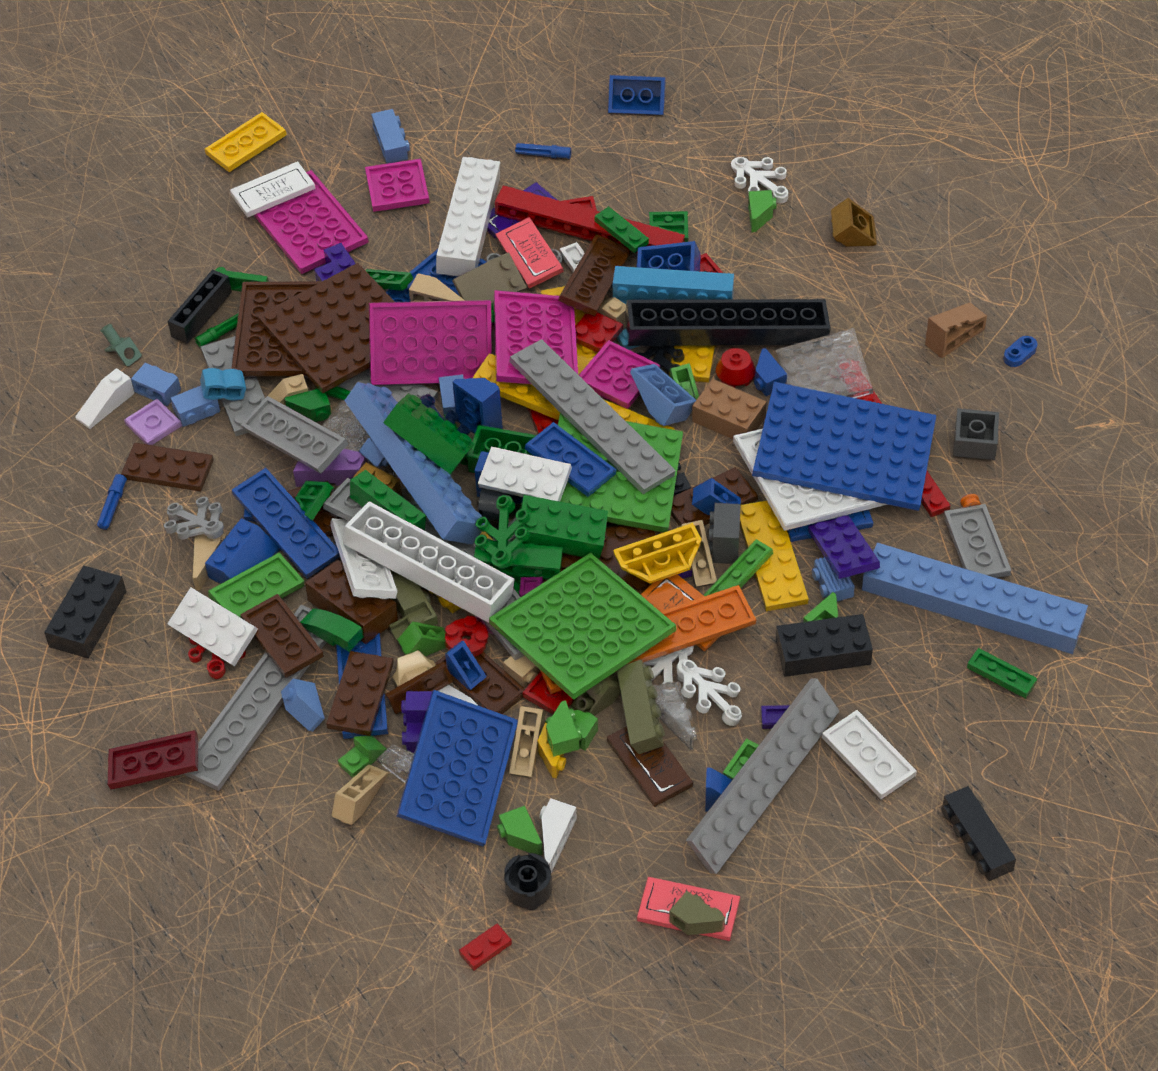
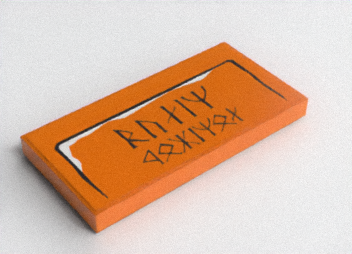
(673, 592)

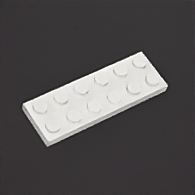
(364, 575)

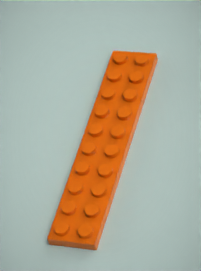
(696, 623)

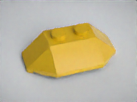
(660, 554)

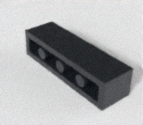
(199, 306)
(978, 833)

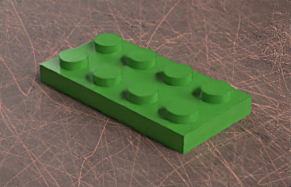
(257, 585)

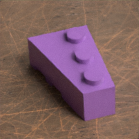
(340, 469)

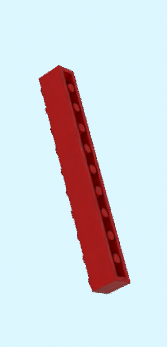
(568, 217)

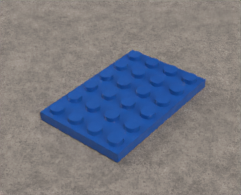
(457, 768)

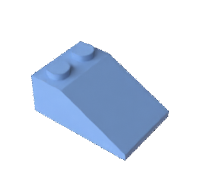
(662, 395)

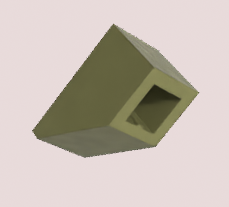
(598, 696)
(695, 916)

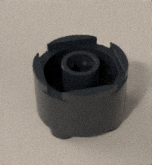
(487, 506)
(528, 881)

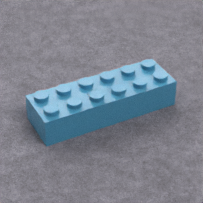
(667, 284)

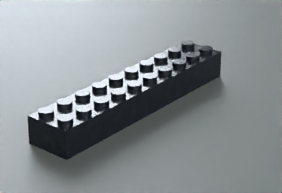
(725, 322)

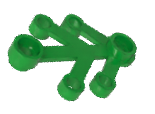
(503, 555)

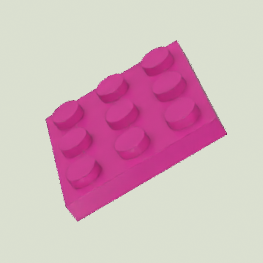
(397, 185)
(611, 376)

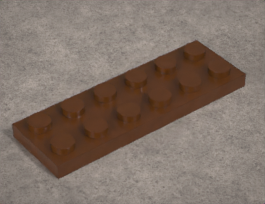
(594, 275)

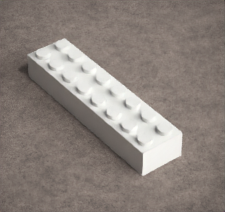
(468, 216)
(428, 561)

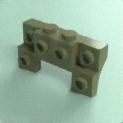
(412, 605)

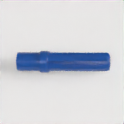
(543, 150)
(114, 494)

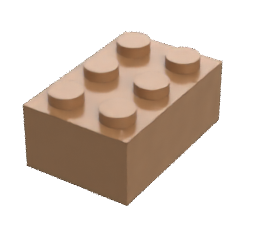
(728, 410)

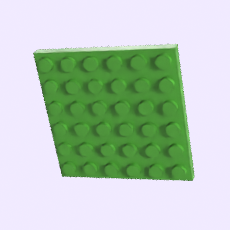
(619, 496)
(582, 625)

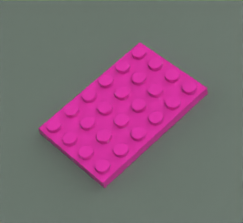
(310, 225)
(525, 319)
(427, 340)

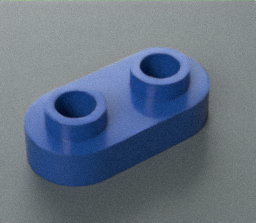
(1020, 351)

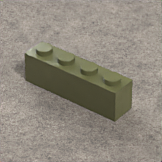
(640, 707)

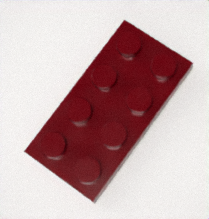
(153, 759)

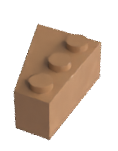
(954, 328)

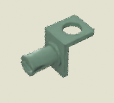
(120, 344)

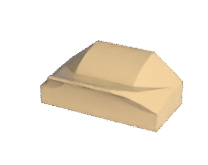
(410, 667)

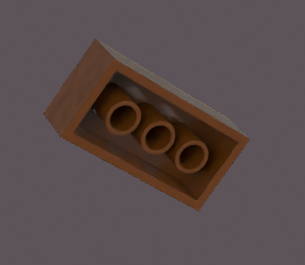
(332, 593)

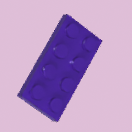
(843, 547)

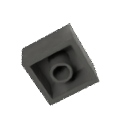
(976, 434)
(724, 533)

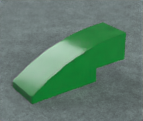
(333, 628)

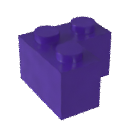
(336, 260)
(414, 712)

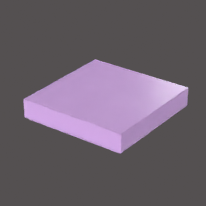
(153, 422)

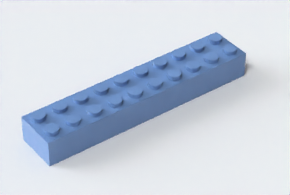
(425, 480)
(976, 598)

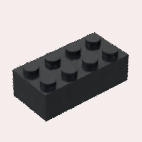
(85, 612)
(823, 645)

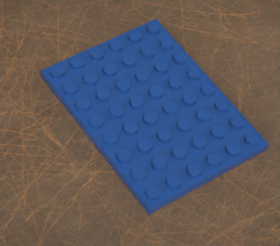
(845, 446)

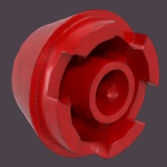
(735, 368)

